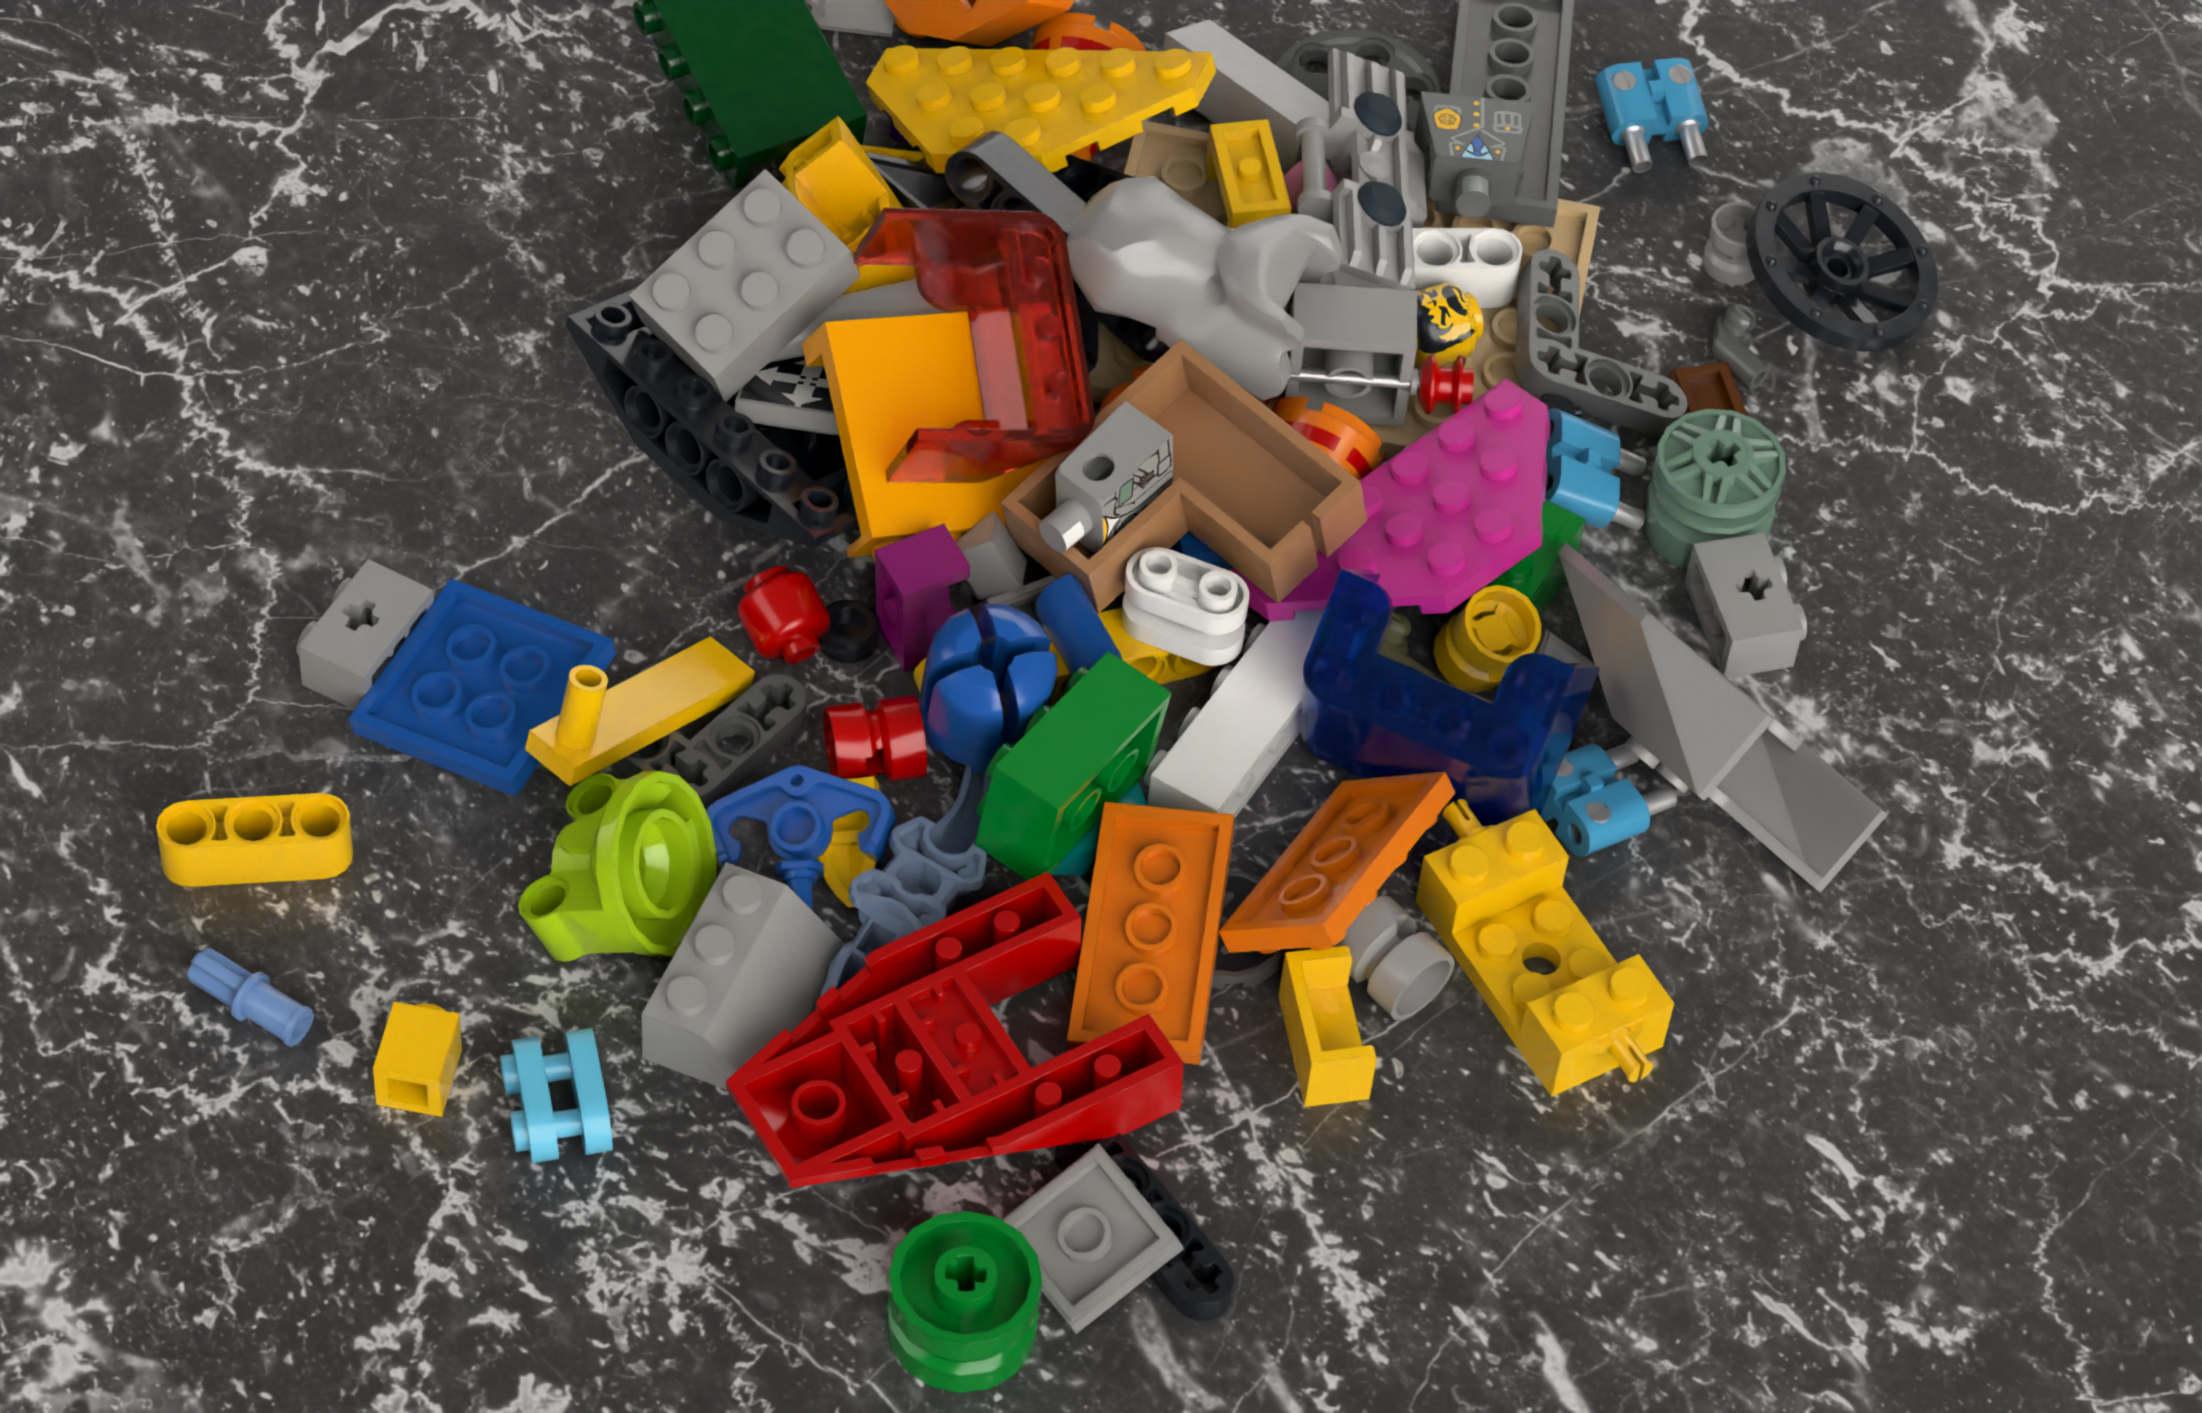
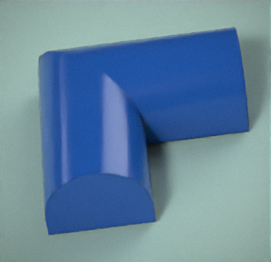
(1073, 624)

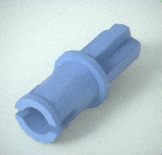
(250, 996)

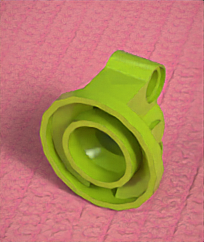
(624, 869)

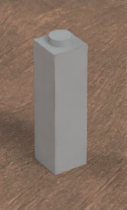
(1250, 88)

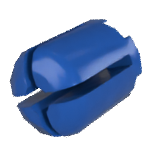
(984, 682)

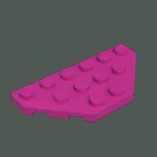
(1443, 510)

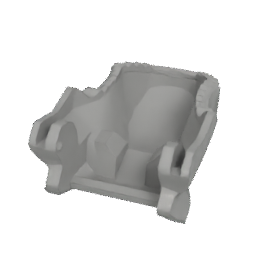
(1216, 288)

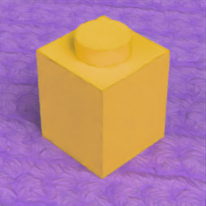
(417, 1058)

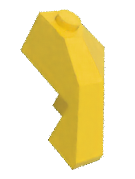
(844, 192)

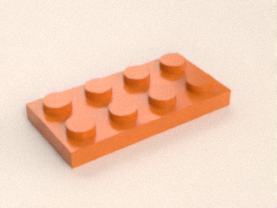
(1337, 863)
(1153, 924)

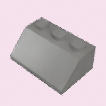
(737, 977)

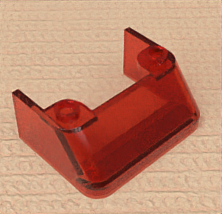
(1024, 331)

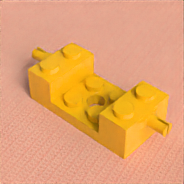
(1504, 901)

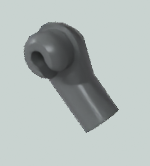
(1732, 345)

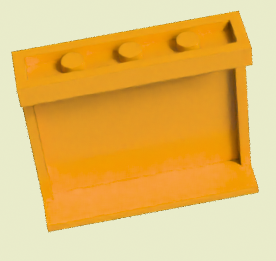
(883, 386)

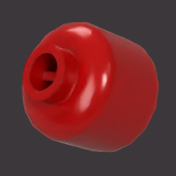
(783, 615)

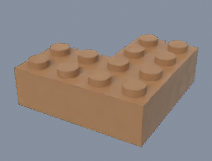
(1237, 485)

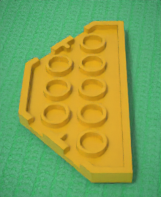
(1037, 97)

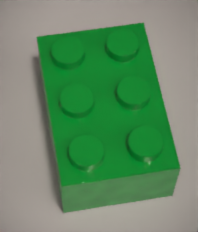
(1068, 763)

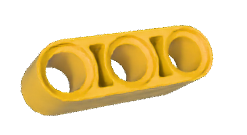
(224, 832)

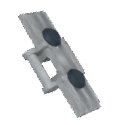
(1387, 168)

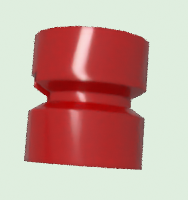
(876, 740)

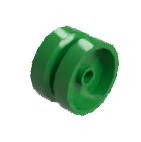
(963, 1301)

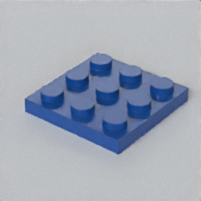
(476, 684)

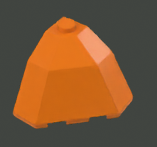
(973, 20)

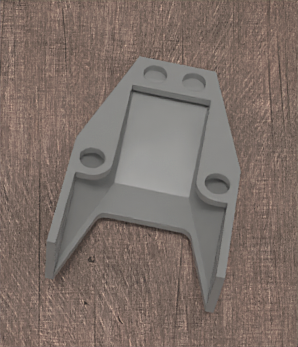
(1716, 734)

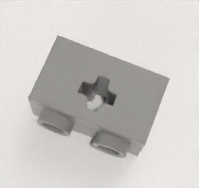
(1745, 605)
(360, 632)

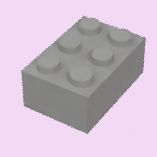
(745, 285)

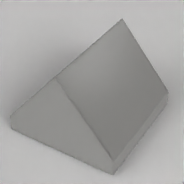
(993, 558)

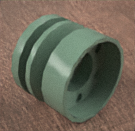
(1711, 482)

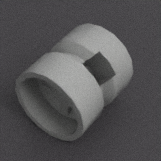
(1401, 965)

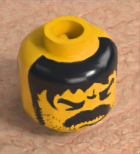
(1447, 323)

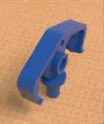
(799, 818)

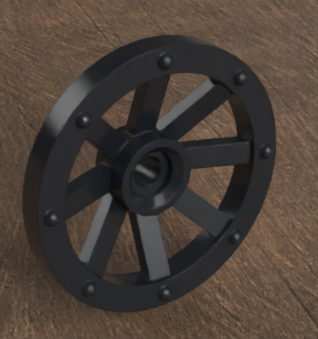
(1836, 267)

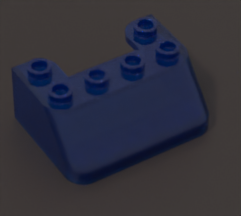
(1399, 721)

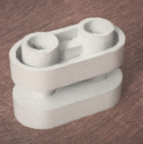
(1185, 606)

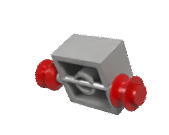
(1364, 352)

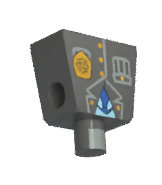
(1472, 149)

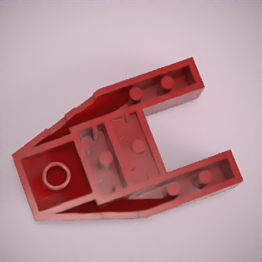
(922, 1074)

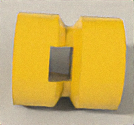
(1486, 638)

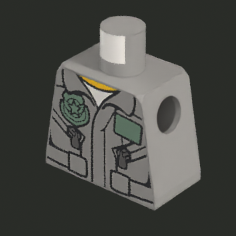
(1109, 480)

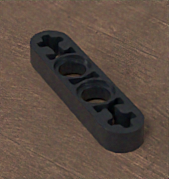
(1173, 1276)

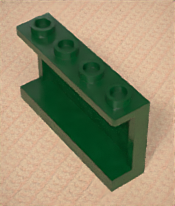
(750, 76)

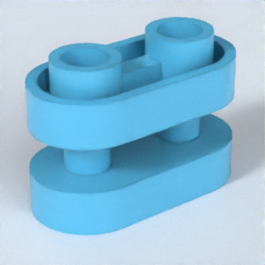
(536, 1125)

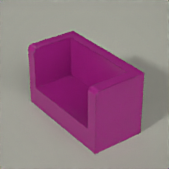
(914, 591)

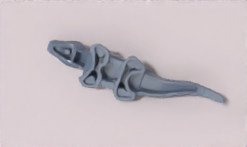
(920, 882)

